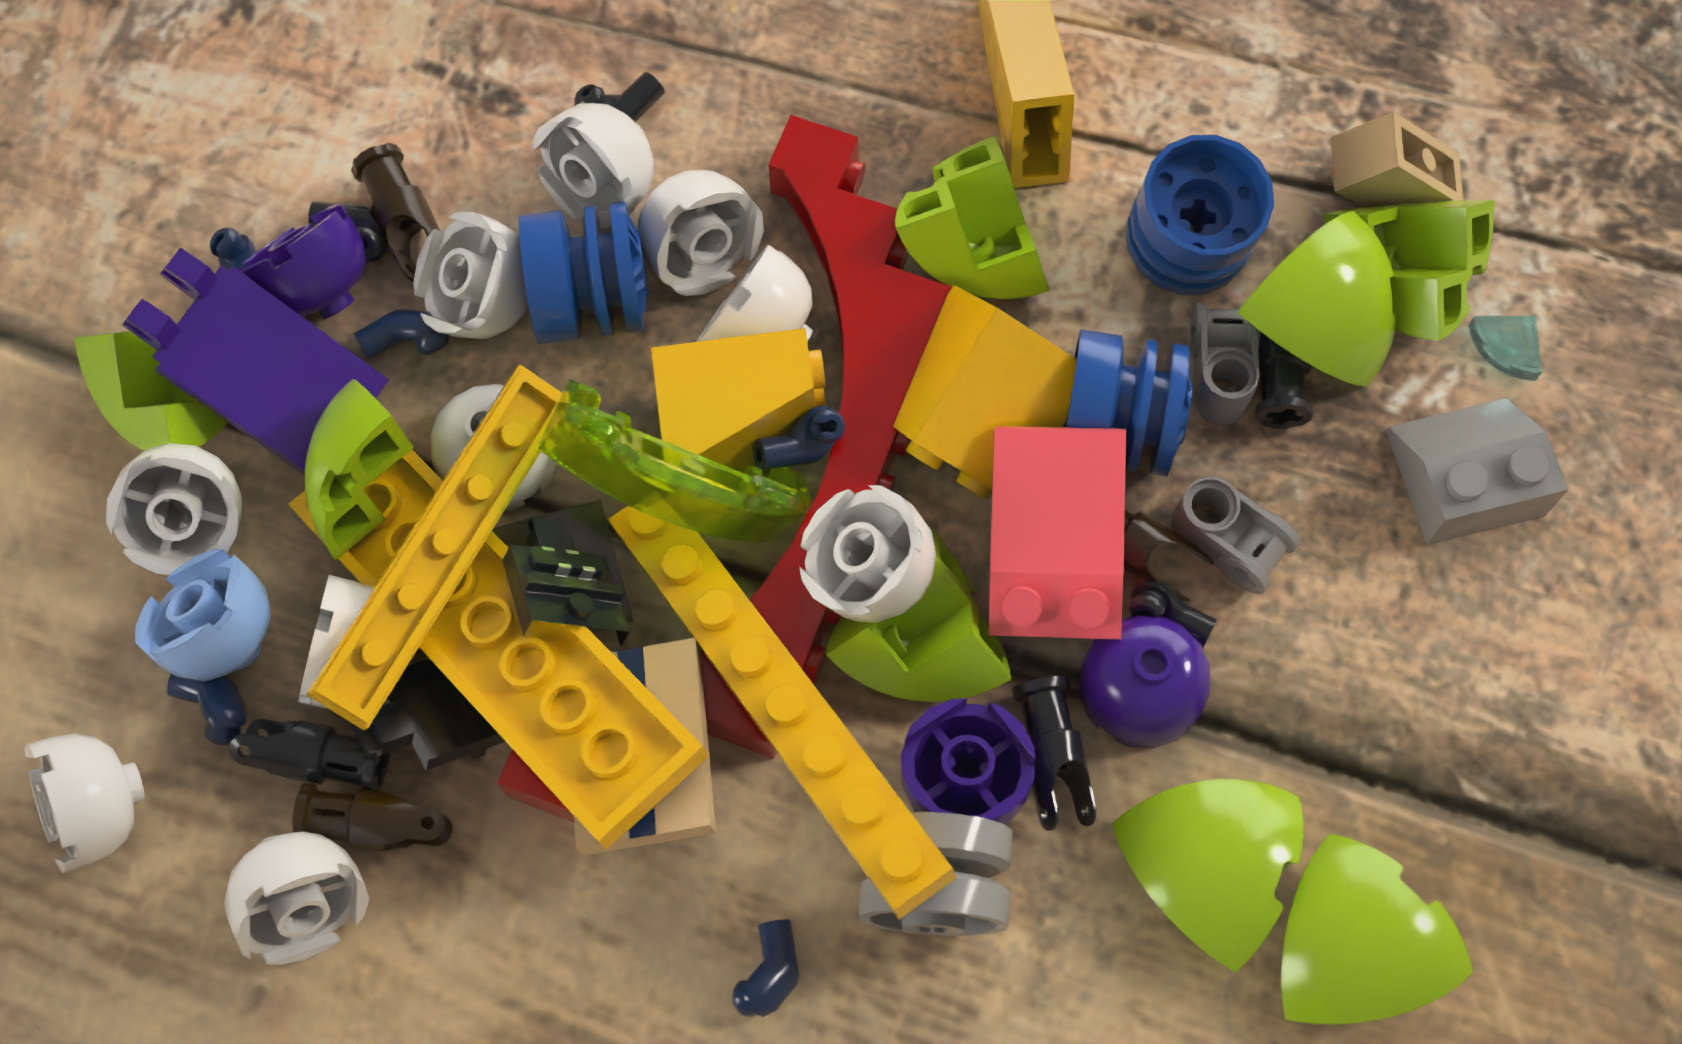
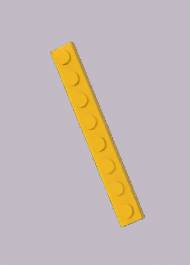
(789, 711)

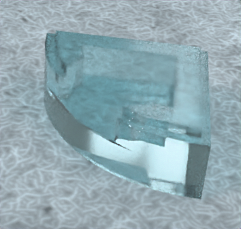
(1508, 344)

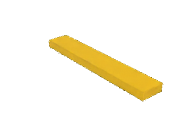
(437, 551)

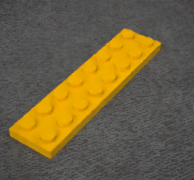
(549, 693)

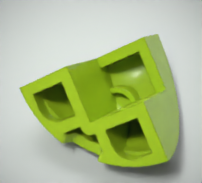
(972, 227)
(1432, 258)
(1331, 301)
(138, 399)
(346, 453)
(932, 649)
(1215, 859)
(1364, 941)

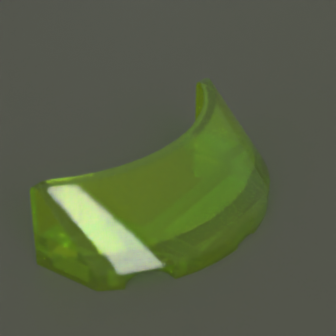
(667, 478)

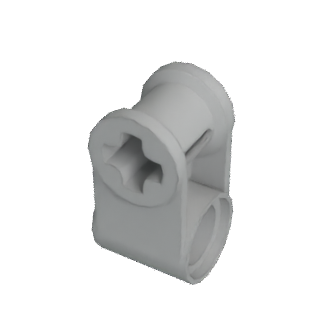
(1223, 350)
(1238, 533)

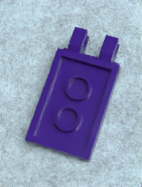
(249, 356)

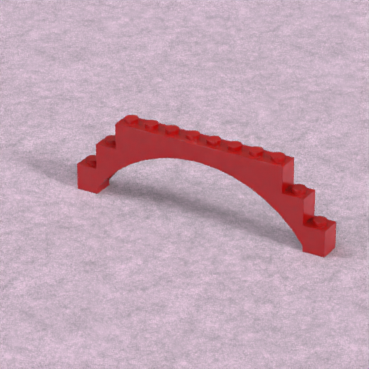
(883, 334)

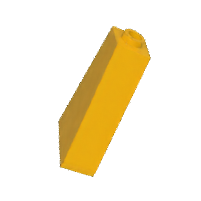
(1029, 89)

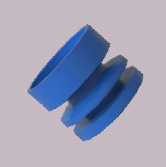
(1205, 185)
(582, 273)
(1139, 398)

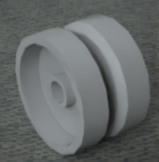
(972, 901)

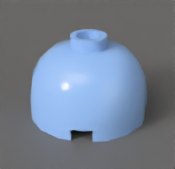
(208, 619)

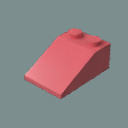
(1057, 532)

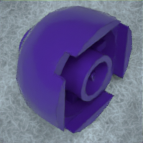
(311, 265)
(1146, 683)
(968, 761)

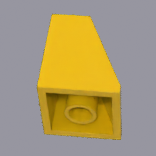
(977, 376)
(735, 390)

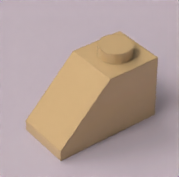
(1393, 164)

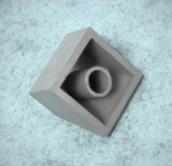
(1476, 469)

